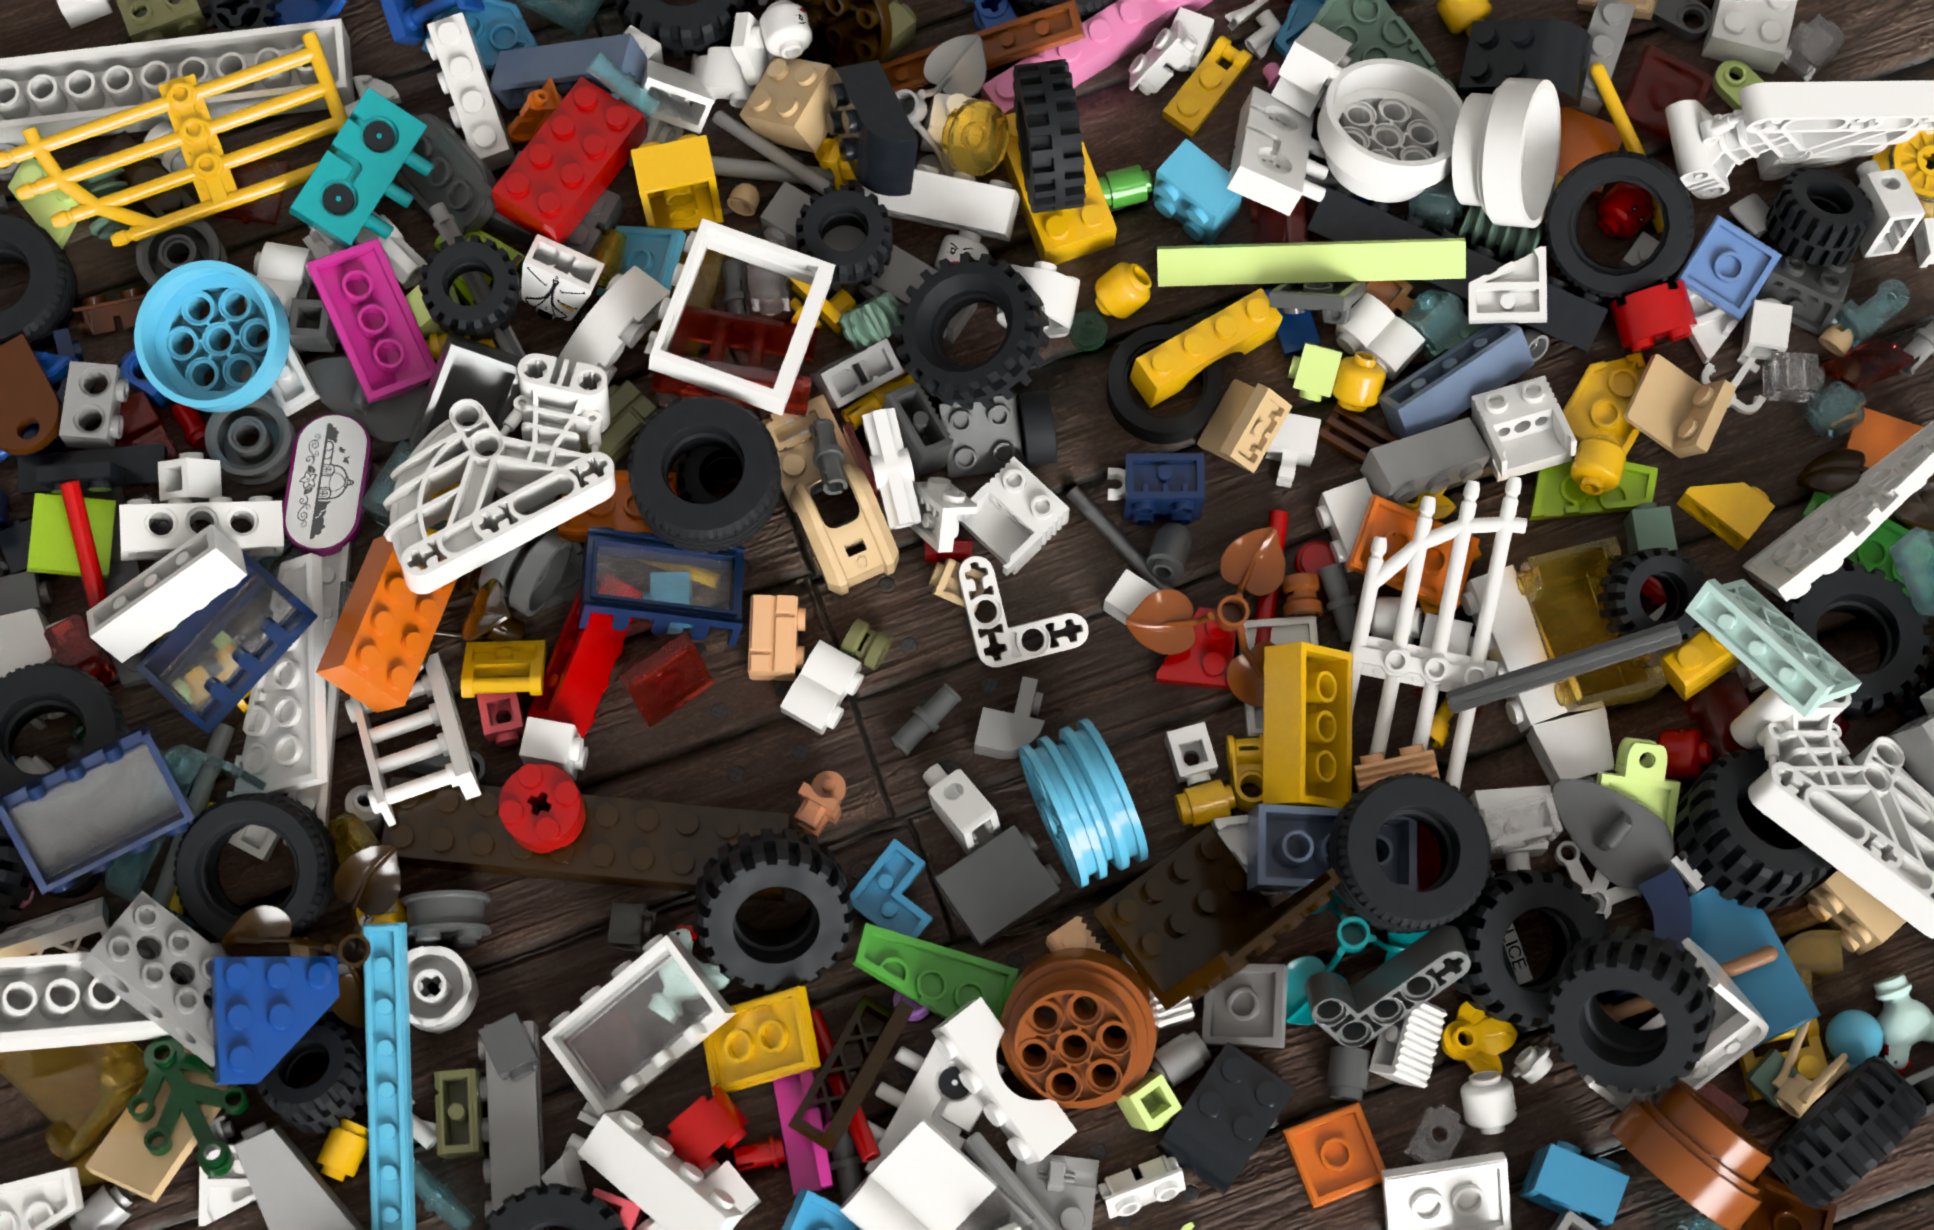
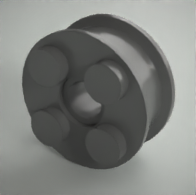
(158, 252)
(257, 463)
(446, 917)

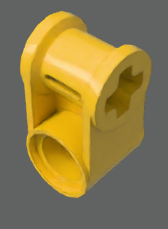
(1245, 766)

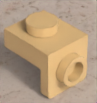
(947, 583)

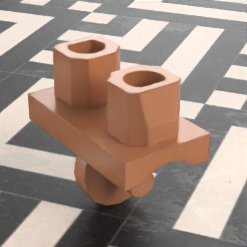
(820, 802)

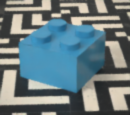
(1567, 1181)

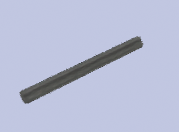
(1564, 667)

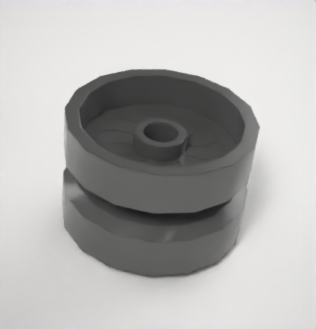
(530, 571)

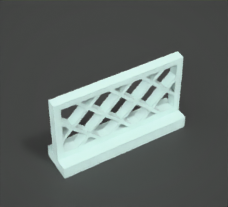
(1771, 645)

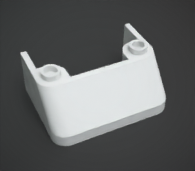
(1734, 1032)

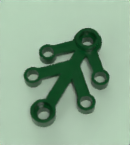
(184, 1098)

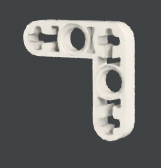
(1011, 636)

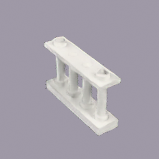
(449, 742)

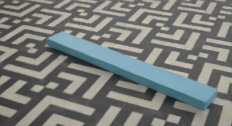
(389, 1078)

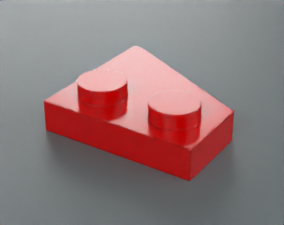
(1205, 661)

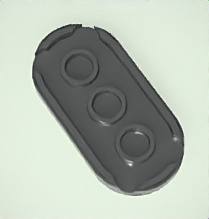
(456, 179)

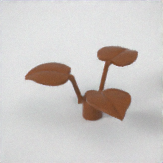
(1165, 617)

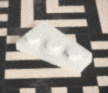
(40, 1200)

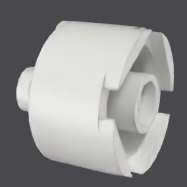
(1057, 293)
(456, 985)

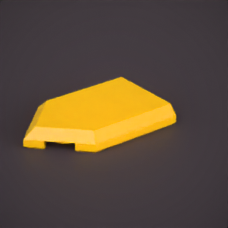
(1602, 400)

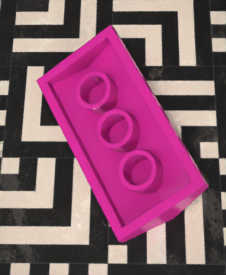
(372, 321)

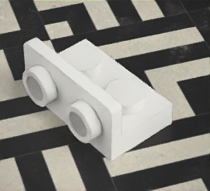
(939, 507)

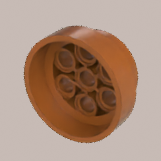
(1121, 1001)
(1696, 1152)

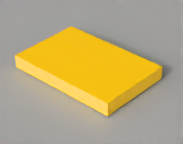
(763, 1042)

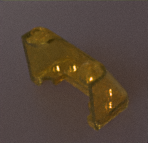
(1566, 612)
(76, 1088)

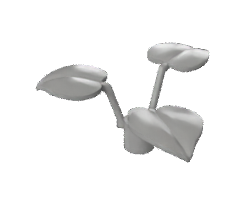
(954, 68)

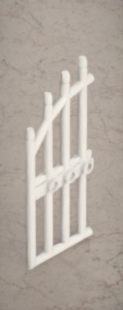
(1434, 666)

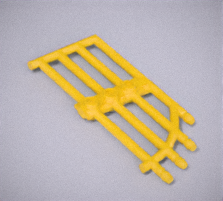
(199, 143)

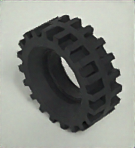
(1049, 136)
(940, 300)

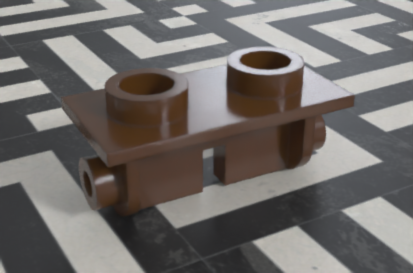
(100, 314)

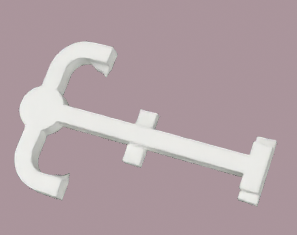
(1748, 364)

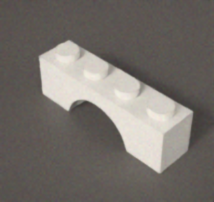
(971, 1042)

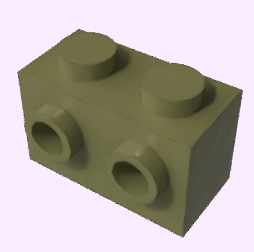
(161, 18)

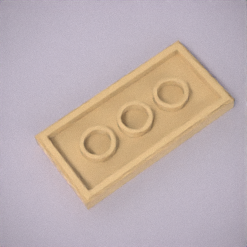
(126, 1160)

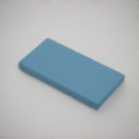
(1734, 930)

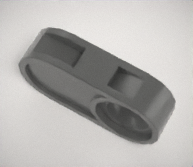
(1670, 14)

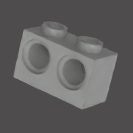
(857, 373)
(82, 406)

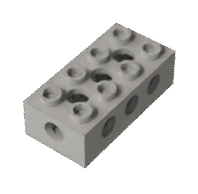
(148, 982)

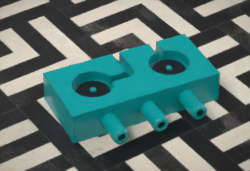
(365, 162)

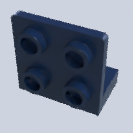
(1164, 487)

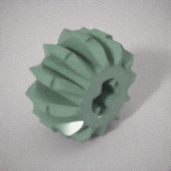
(871, 320)

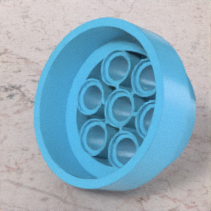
(173, 316)

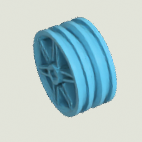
(1083, 802)

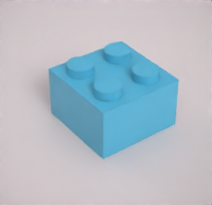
(1195, 193)

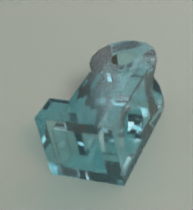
(1875, 312)

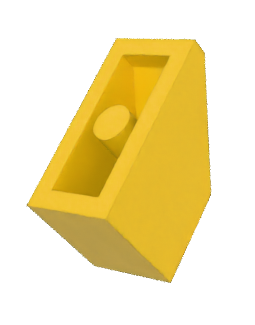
(1728, 510)

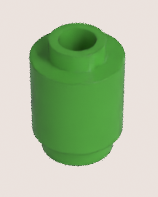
(1126, 186)

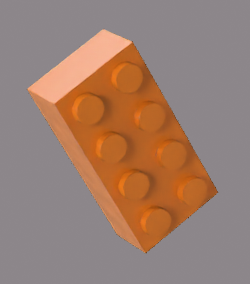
(382, 632)

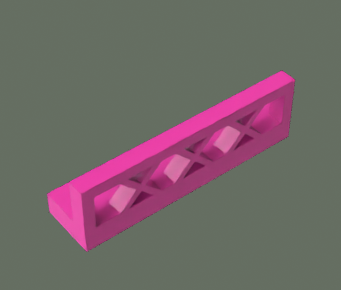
(806, 1160)

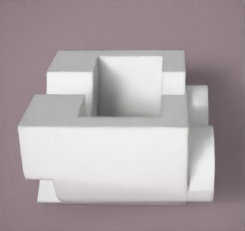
(722, 76)

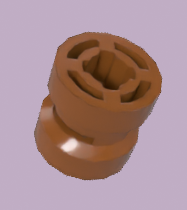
(1301, 595)

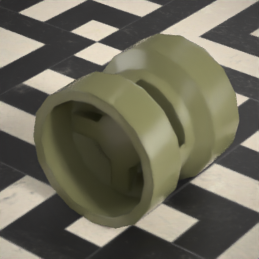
(871, 644)

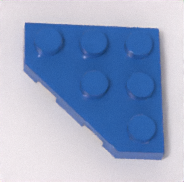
(265, 1009)

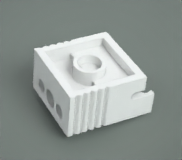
(1522, 428)
(1015, 516)

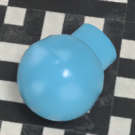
(1854, 1034)

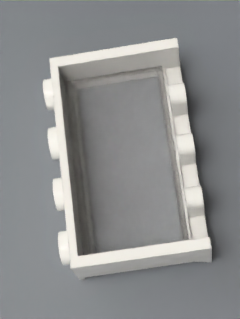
(637, 1024)

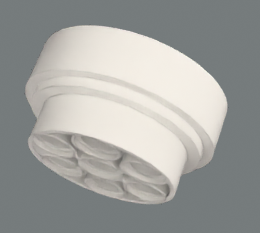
(1388, 129)
(1508, 151)

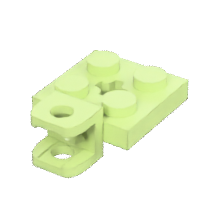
(1644, 779)

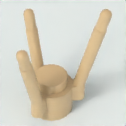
(1798, 1093)

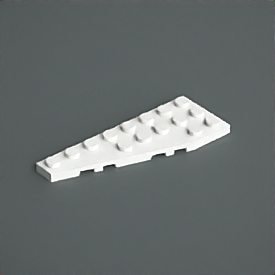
(1844, 521)

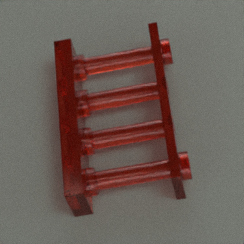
(740, 332)

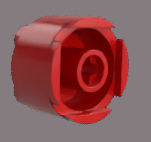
(1654, 316)
(532, 787)
(705, 1128)

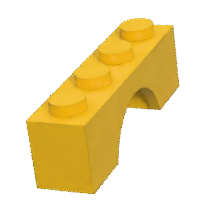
(1177, 361)

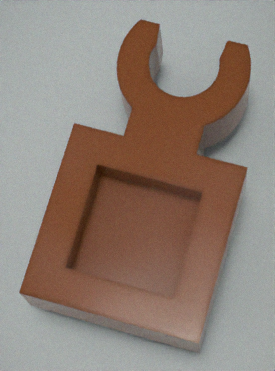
(1392, 294)

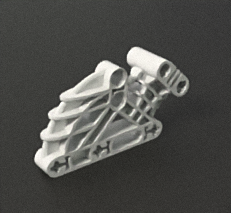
(1795, 128)
(555, 418)
(1856, 816)

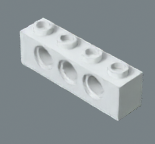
(140, 543)

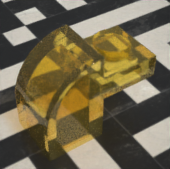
(1815, 954)

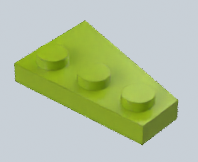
(1560, 496)

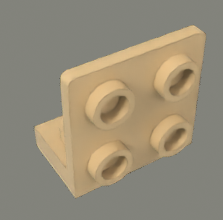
(1677, 408)
(1245, 424)

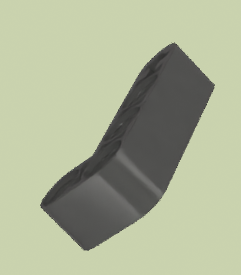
(1389, 992)

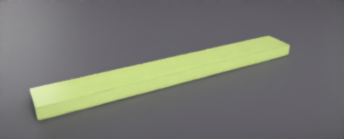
(1311, 262)

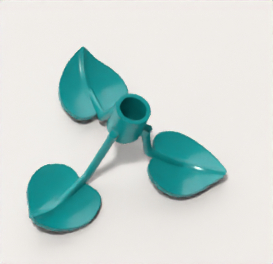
(1352, 938)

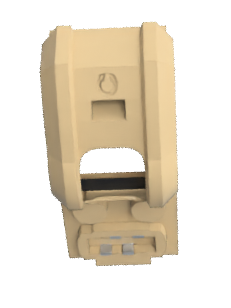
(803, 479)

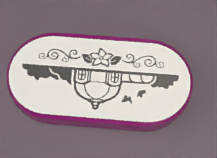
(327, 484)

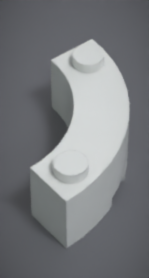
(615, 321)

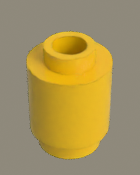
(1204, 803)
(343, 1150)

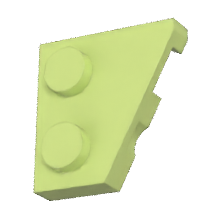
(44, 205)

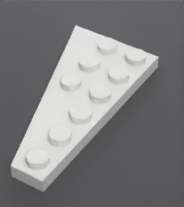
(289, 702)

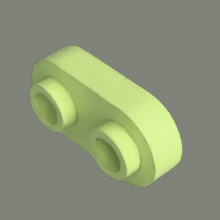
(1727, 87)

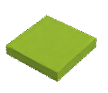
(51, 539)

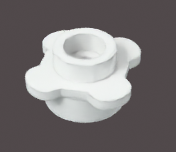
(1532, 1064)

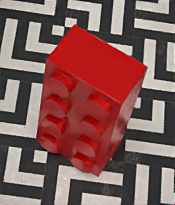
(569, 162)

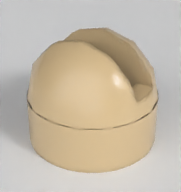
(744, 199)
(1837, 341)

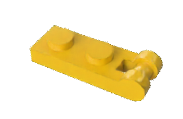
(1206, 87)

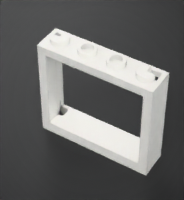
(759, 253)

